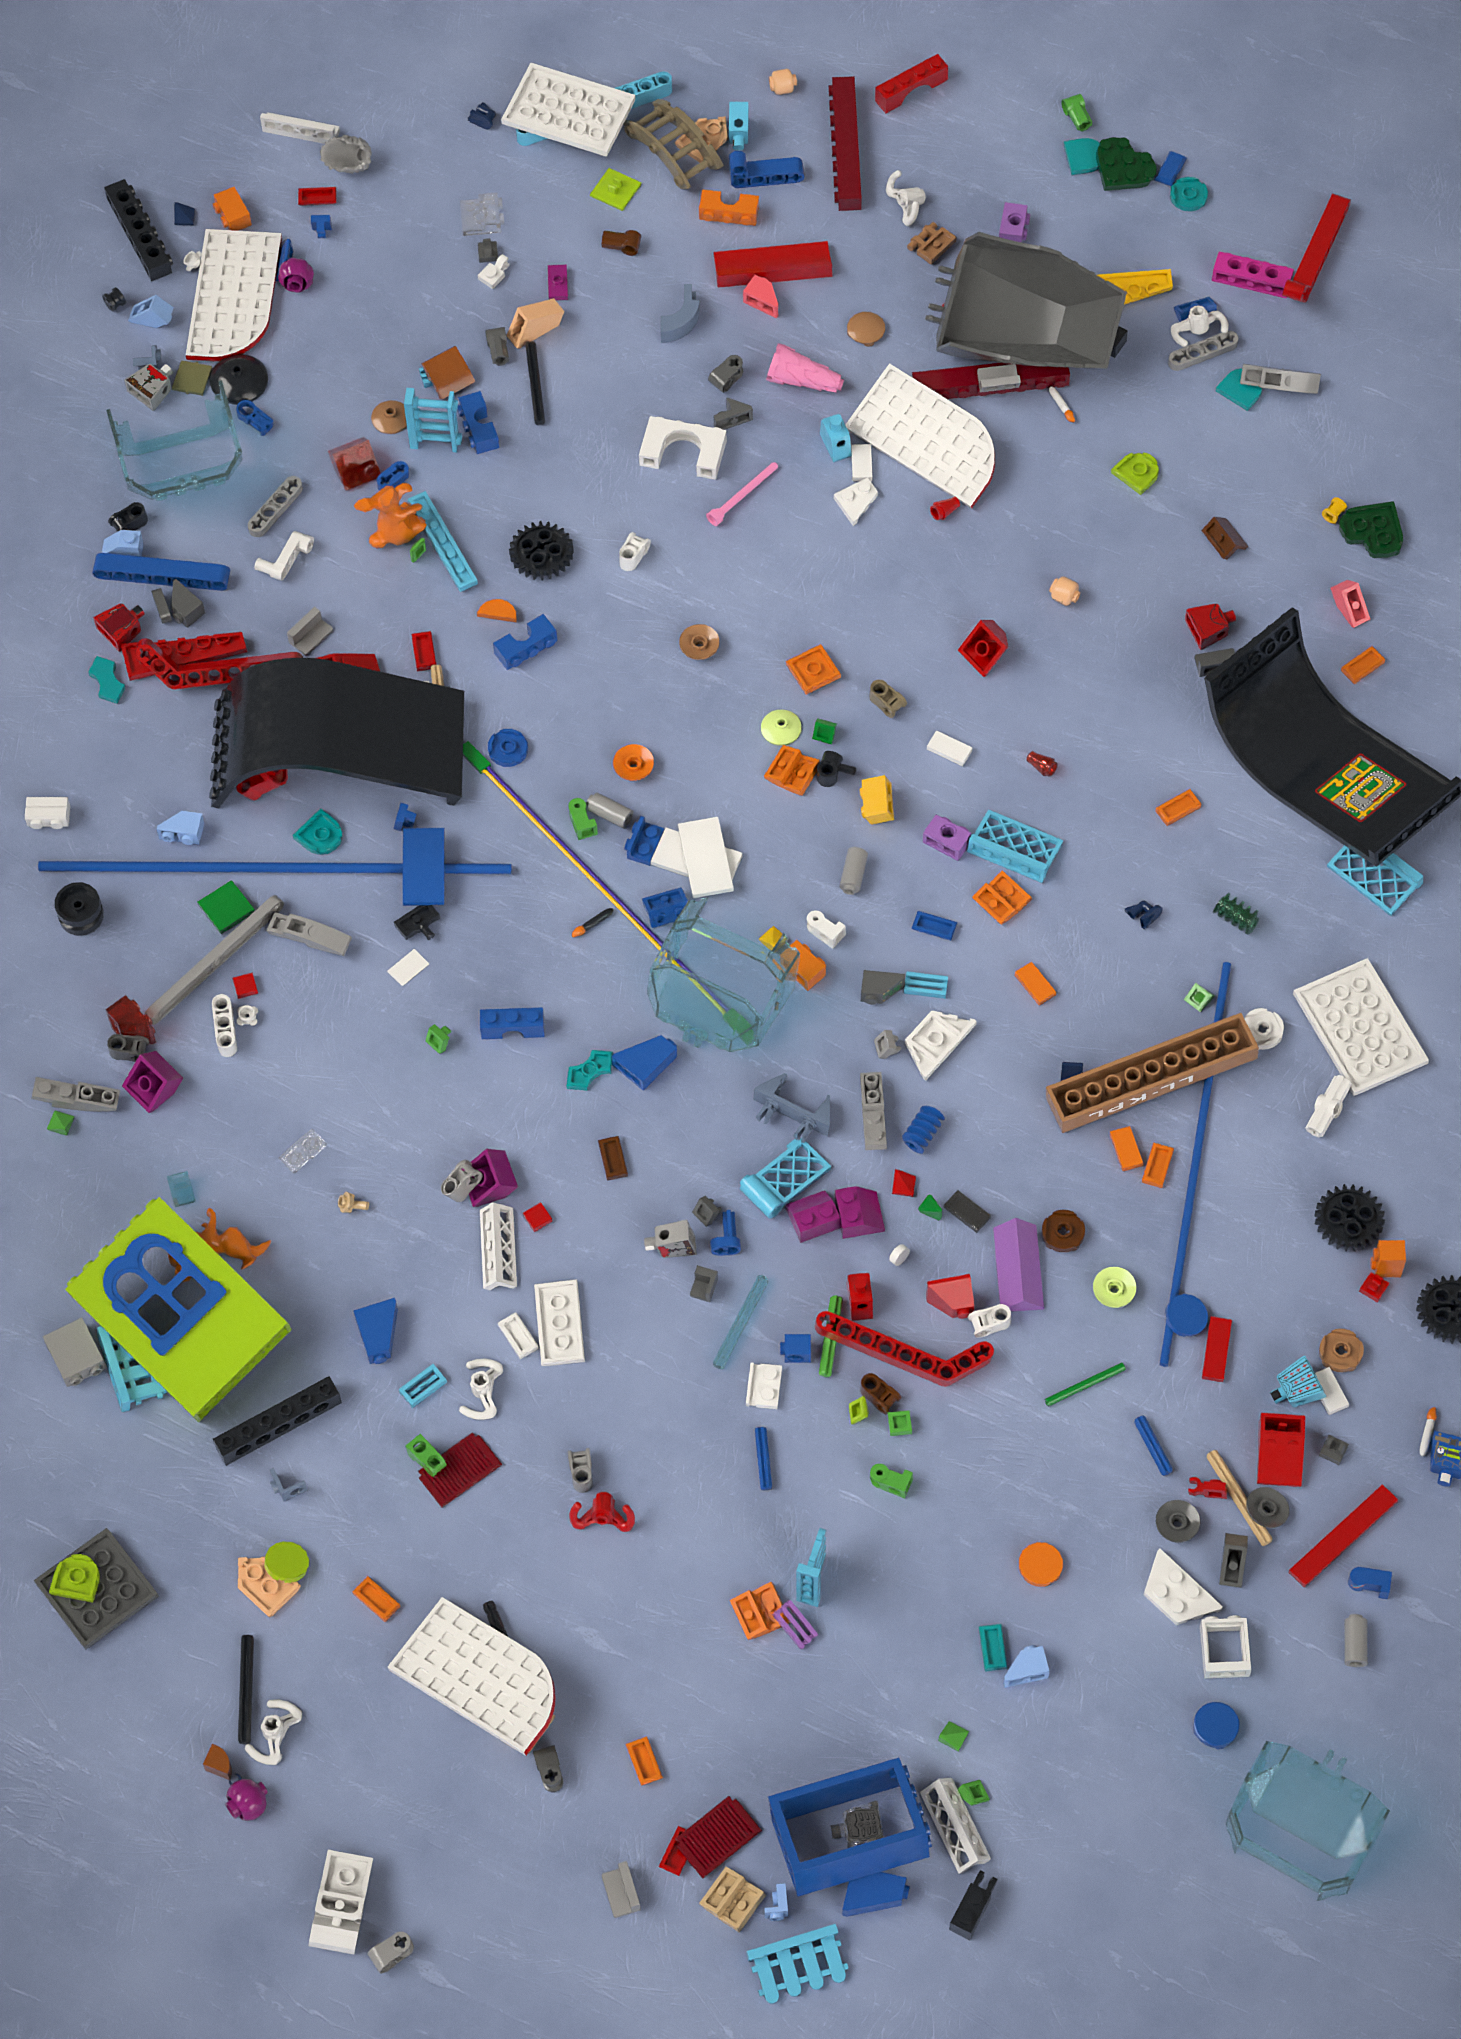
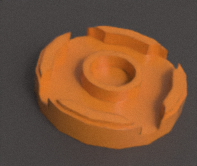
(1040, 1564)

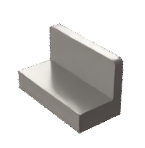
(998, 378)
(309, 632)
(621, 1891)

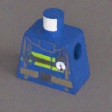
(1445, 1457)

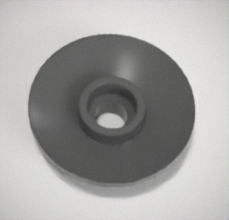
(1270, 1500)
(1177, 1511)

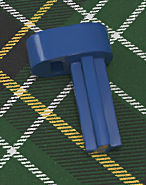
(730, 1242)

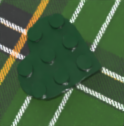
(1122, 166)
(1374, 527)

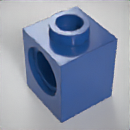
(796, 1348)

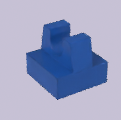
(321, 224)
(404, 817)

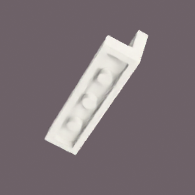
(298, 128)
(493, 1244)
(963, 1825)

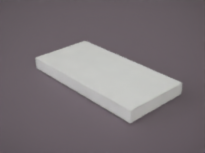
(670, 855)
(705, 857)
(559, 1323)

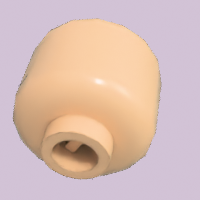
(782, 81)
(1065, 591)

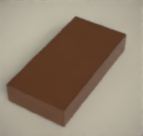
(612, 1158)

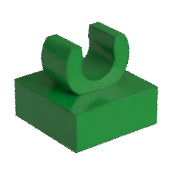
(824, 731)

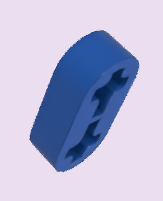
(390, 475)

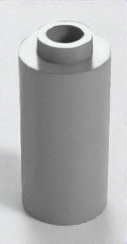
(609, 810)
(853, 870)
(1356, 1641)

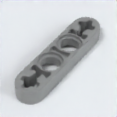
(1201, 348)
(272, 504)

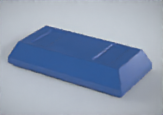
(1170, 168)
(934, 925)

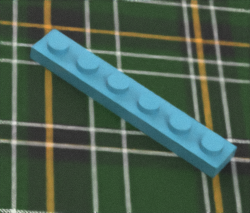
(444, 543)

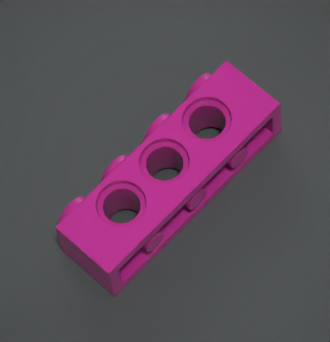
(1239, 272)

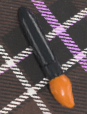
(580, 930)

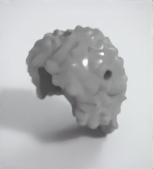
(346, 154)

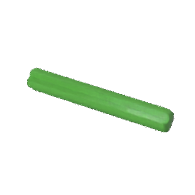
(829, 1345)

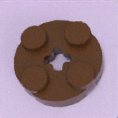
(1059, 1242)

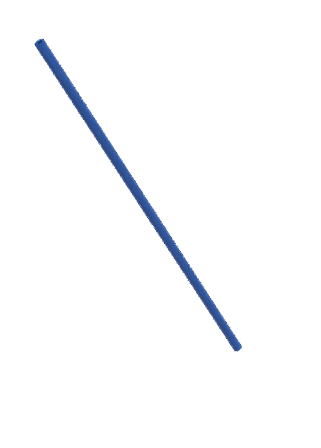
(259, 867)

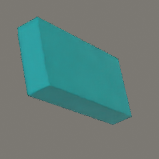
(992, 1647)

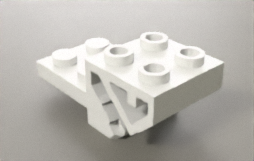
(340, 1902)

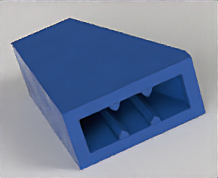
(645, 1060)
(377, 1329)
(874, 1893)

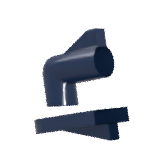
(482, 116)
(1150, 916)

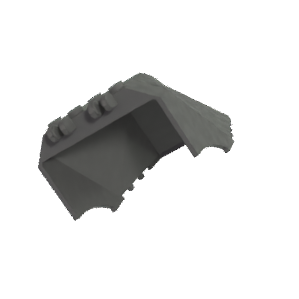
(1026, 307)

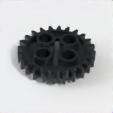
(541, 550)
(1361, 1204)
(1450, 1291)

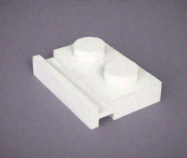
(764, 1386)

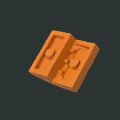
(792, 770)
(1002, 898)
(756, 1610)

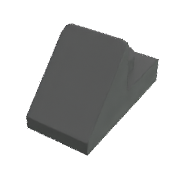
(736, 414)

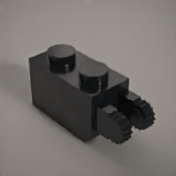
(972, 1907)

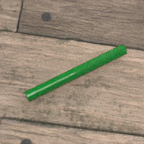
(1084, 1384)

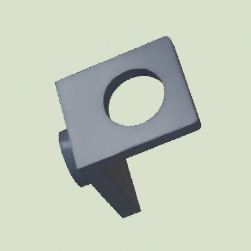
(287, 1493)

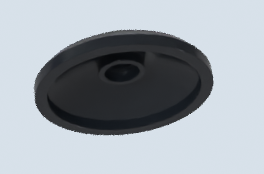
(241, 385)

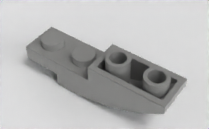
(1280, 379)
(309, 932)
(75, 1097)
(873, 1111)

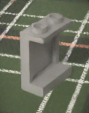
(74, 1352)

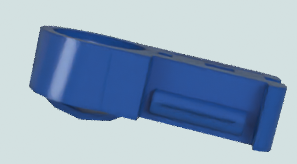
(257, 418)

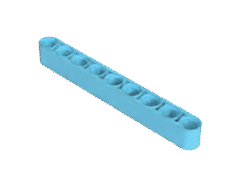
(644, 89)

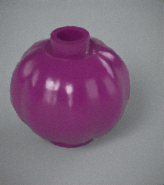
(296, 270)
(246, 1799)

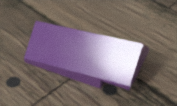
(1018, 1265)

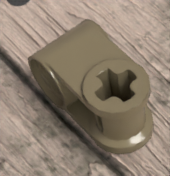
(888, 701)

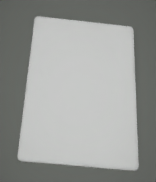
(408, 967)

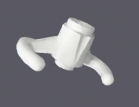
(907, 198)
(1198, 323)
(482, 1387)
(274, 1731)

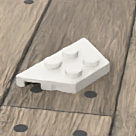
(936, 1039)
(1176, 1592)

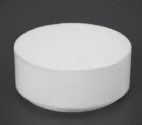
(899, 1254)

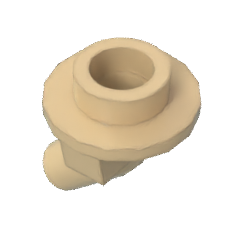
(347, 1203)

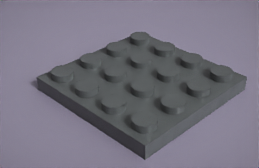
(119, 1594)

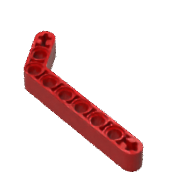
(1317, 250)
(202, 669)
(898, 1348)

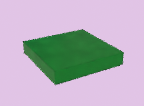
(226, 907)

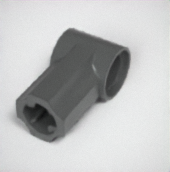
(497, 342)

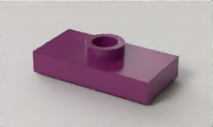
(557, 282)

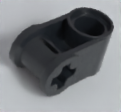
(127, 518)

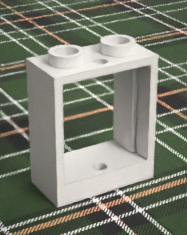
(1225, 1669)

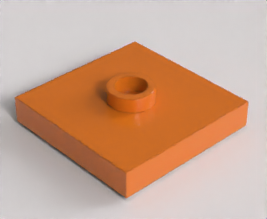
(813, 669)

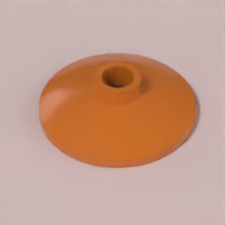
(631, 755)

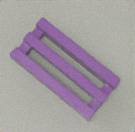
(806, 1638)

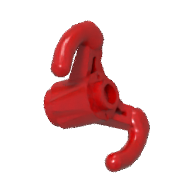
(602, 1513)

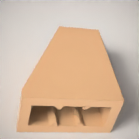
(534, 321)

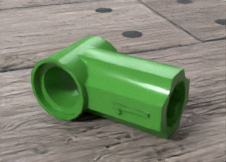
(1075, 108)

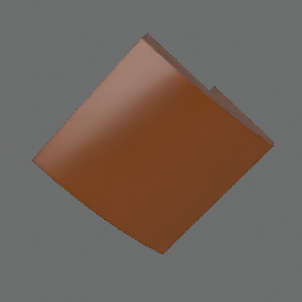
(448, 372)

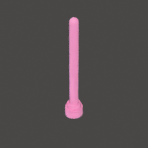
(716, 515)

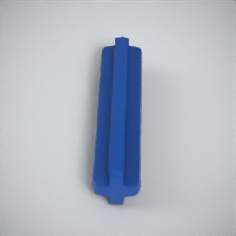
(1153, 1445)
(763, 1458)

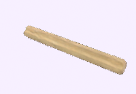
(1237, 1495)

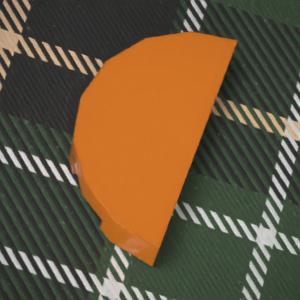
(498, 610)

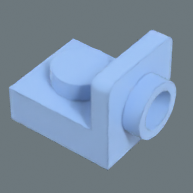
(780, 1900)

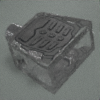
(859, 1825)

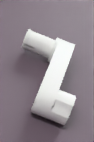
(297, 543)

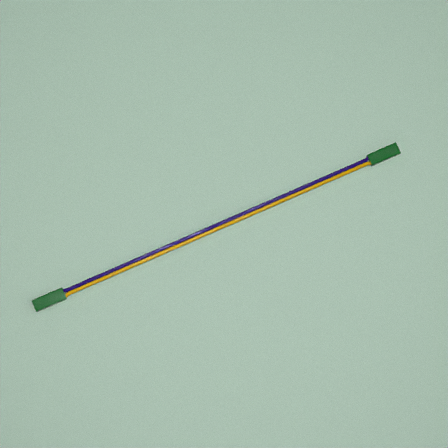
(481, 764)

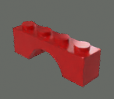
(893, 91)

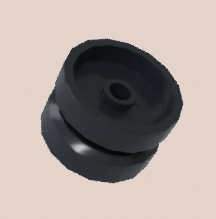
(79, 908)

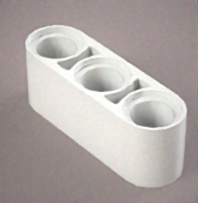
(221, 1017)

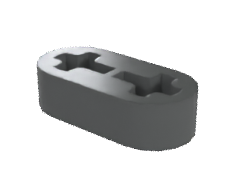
(161, 605)

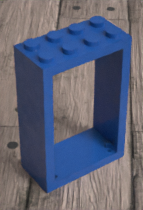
(860, 1859)

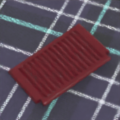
(466, 1465)
(717, 1836)

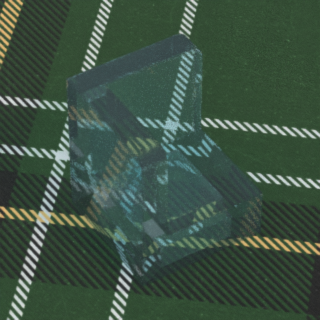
(181, 1189)

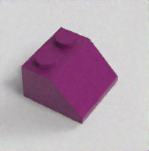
(152, 1081)
(496, 1179)
(858, 1211)
(813, 1216)

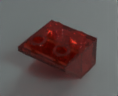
(354, 463)
(128, 1020)

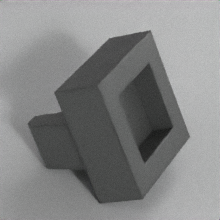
(487, 251)
(706, 1210)
(1333, 1449)

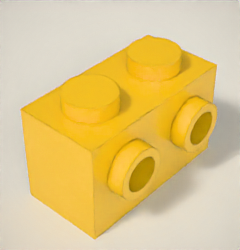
(877, 800)

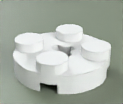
(1267, 1019)

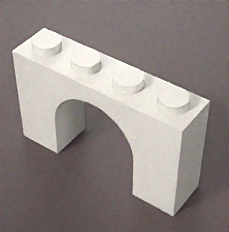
(662, 432)

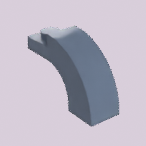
(683, 321)

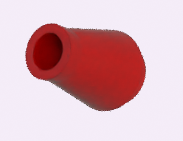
(944, 508)

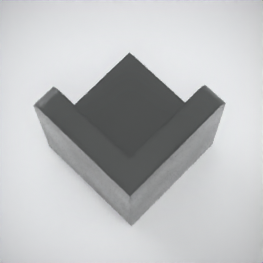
(704, 1283)

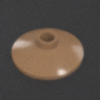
(387, 422)
(697, 635)

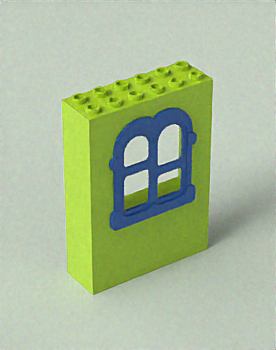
(211, 1342)

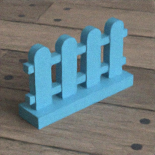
(127, 1375)
(809, 1576)
(809, 1960)

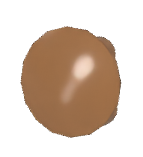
(866, 328)

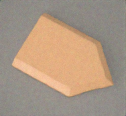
(714, 133)
(261, 1588)

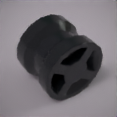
(114, 299)

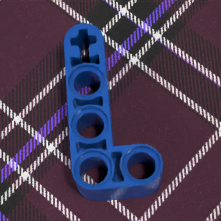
(764, 172)

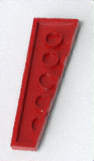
(186, 651)

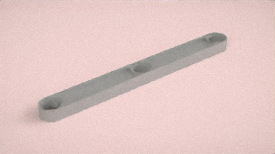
(214, 959)

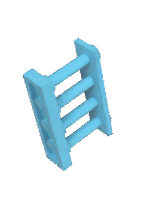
(415, 424)

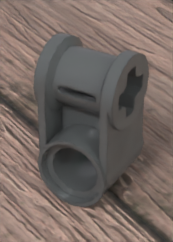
(727, 373)
(131, 1046)
(548, 1766)

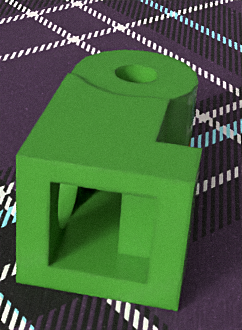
(582, 825)
(425, 1455)
(890, 1480)

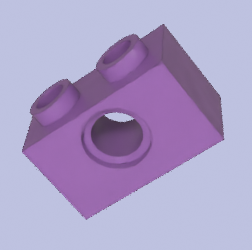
(1014, 222)
(935, 837)

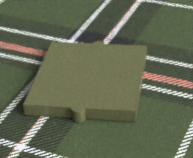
(192, 378)

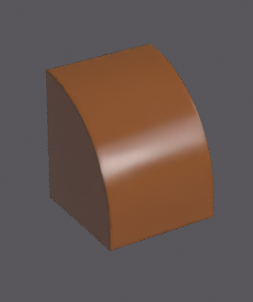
(218, 1762)

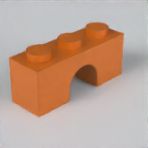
(742, 212)

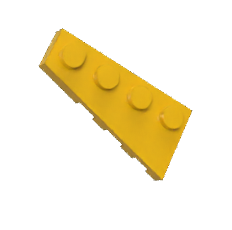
(1141, 283)

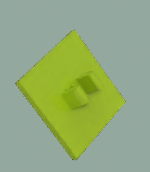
(615, 189)

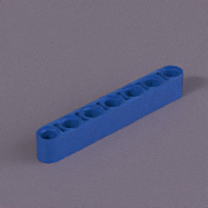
(161, 571)

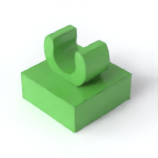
(438, 1038)

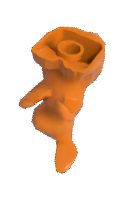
(395, 522)
(230, 1242)

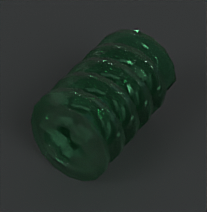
(1237, 913)

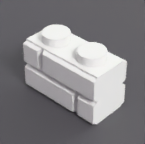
(47, 812)

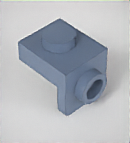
(143, 361)

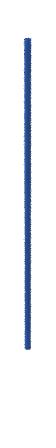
(1195, 1163)

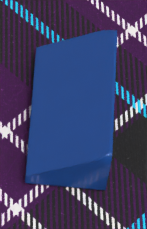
(286, 253)
(1182, 310)

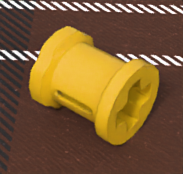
(1334, 510)

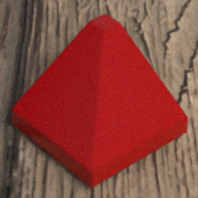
(903, 1183)

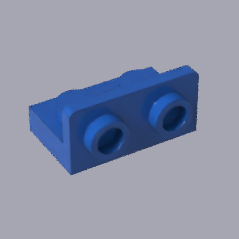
(643, 841)
(665, 906)

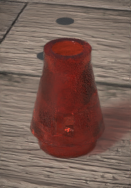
(1042, 763)

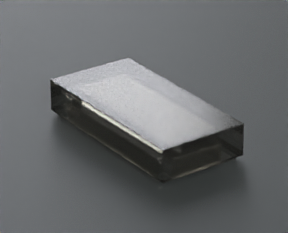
(967, 1211)

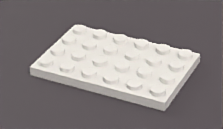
(568, 109)
(1360, 1026)

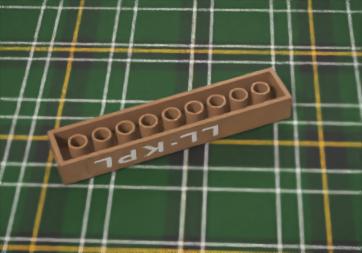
(1151, 1072)

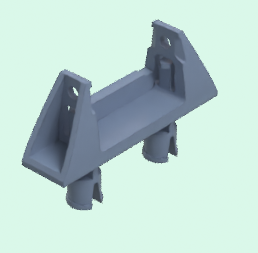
(768, 1096)

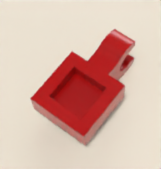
(1210, 1489)

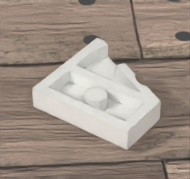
(856, 499)

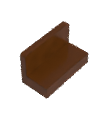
(1223, 537)

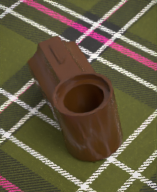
(626, 242)

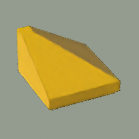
(771, 937)

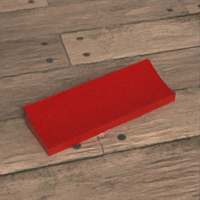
(773, 263)

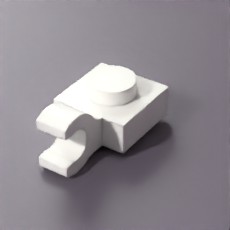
(493, 274)

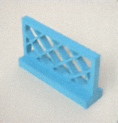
(1008, 856)
(1393, 863)

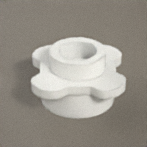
(192, 260)
(247, 1010)

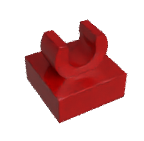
(1374, 1287)

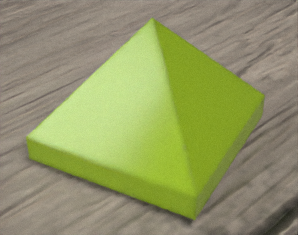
(858, 1410)

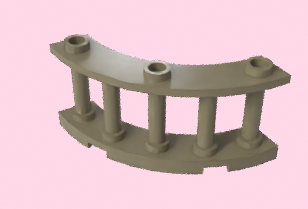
(685, 126)

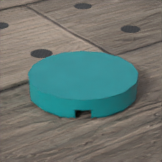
(1188, 194)

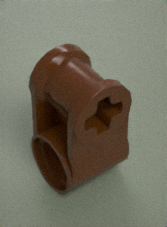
(882, 1395)

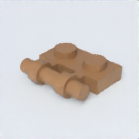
(935, 246)

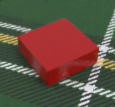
(245, 985)
(537, 1217)

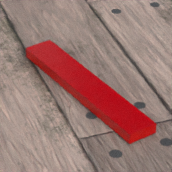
(1343, 1536)

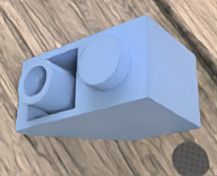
(182, 827)

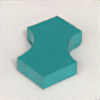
(103, 672)
(582, 1075)

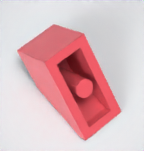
(761, 295)
(1350, 602)

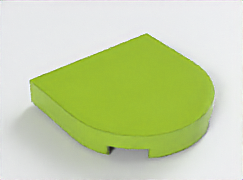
(1137, 471)
(76, 1578)

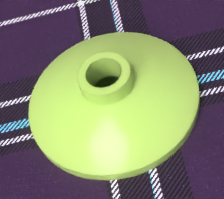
(779, 734)
(1114, 1278)

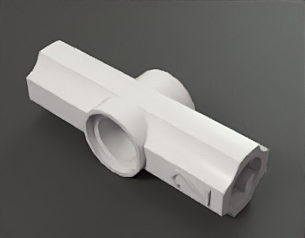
(1328, 1106)

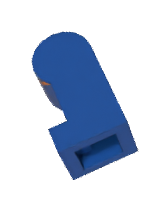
(1371, 1580)

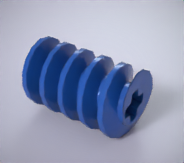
(922, 1127)

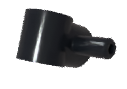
(831, 763)

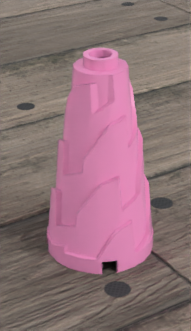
(797, 370)

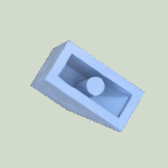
(151, 312)
(124, 543)
(1028, 1667)

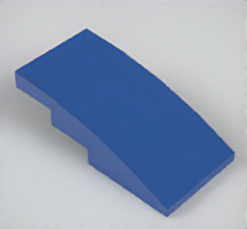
(423, 866)

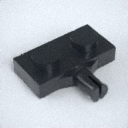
(417, 921)

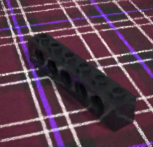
(138, 230)
(277, 1420)

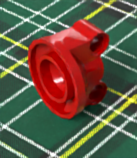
(262, 783)

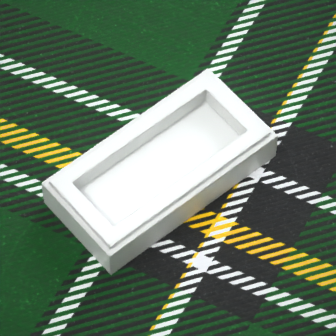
(861, 462)
(949, 748)
(518, 1335)
(1335, 1397)

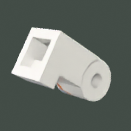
(824, 929)

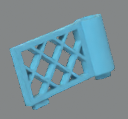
(762, 1191)

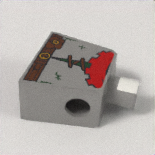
(150, 385)
(673, 1240)

